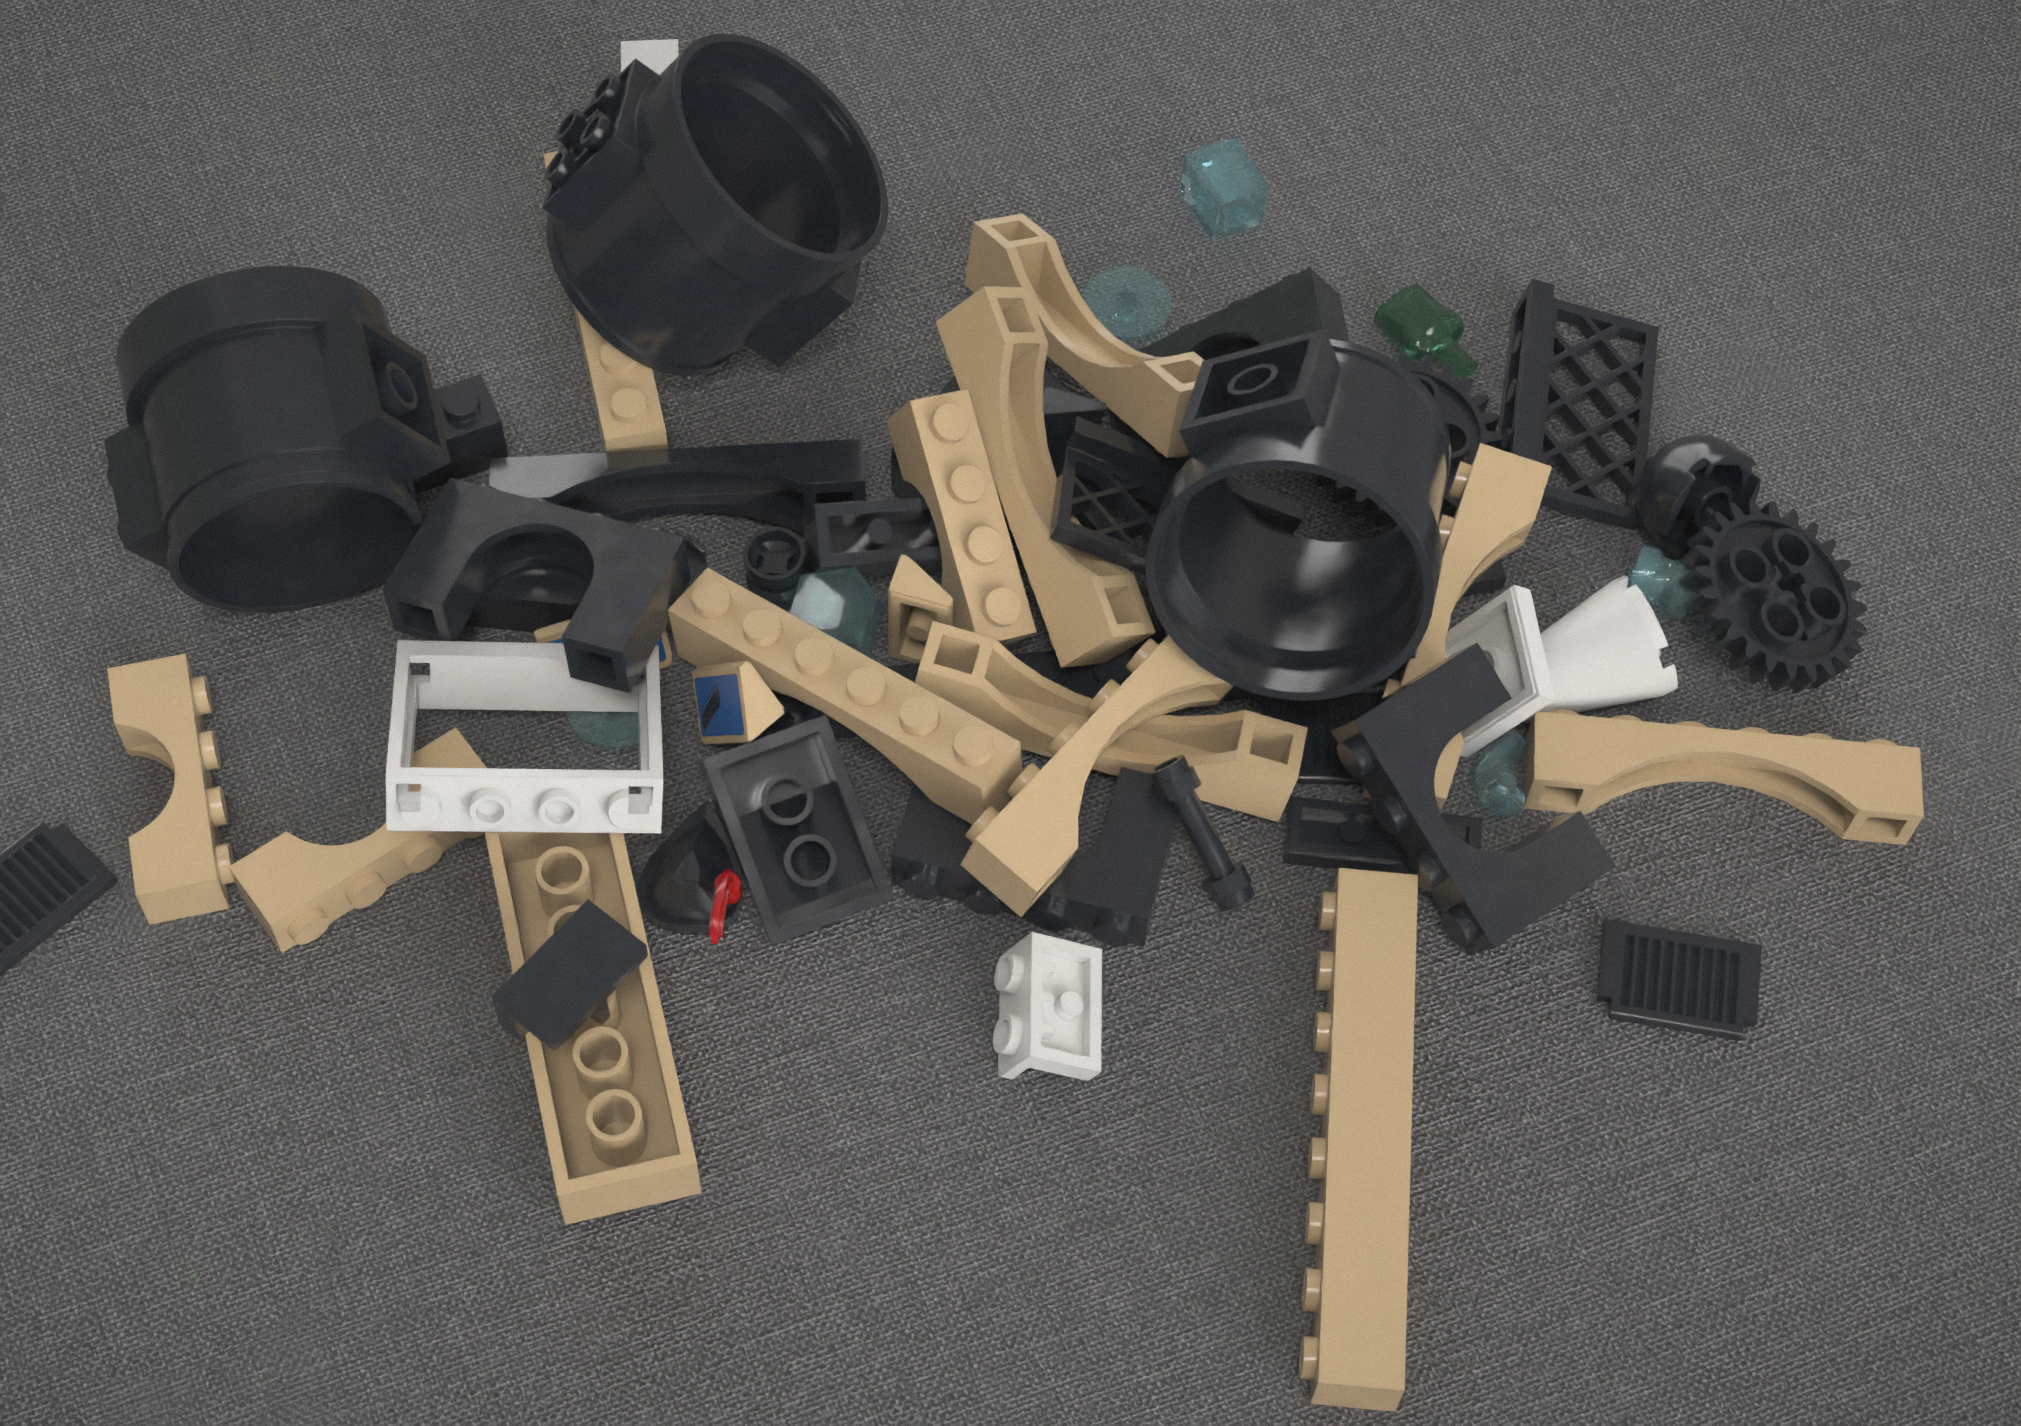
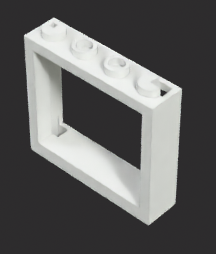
(517, 799)

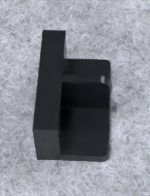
(569, 978)

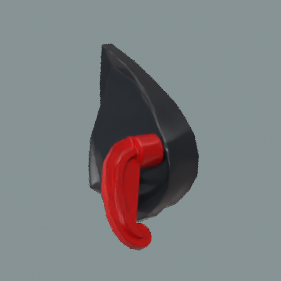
(693, 879)

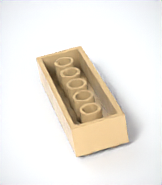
(613, 1087)

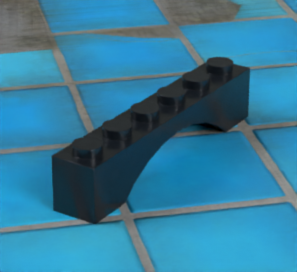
(751, 480)

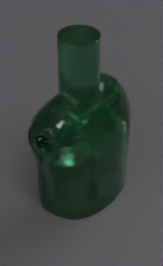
(1425, 327)

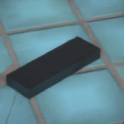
(1351, 838)

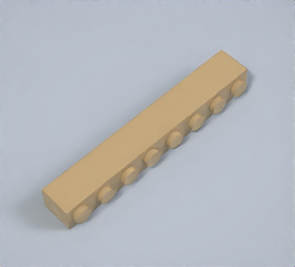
(1363, 1143)

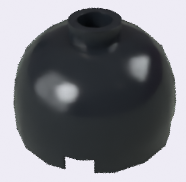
(1689, 484)

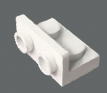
(1049, 1008)

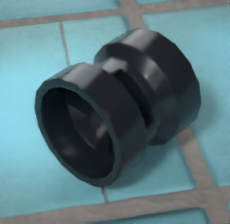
(774, 564)

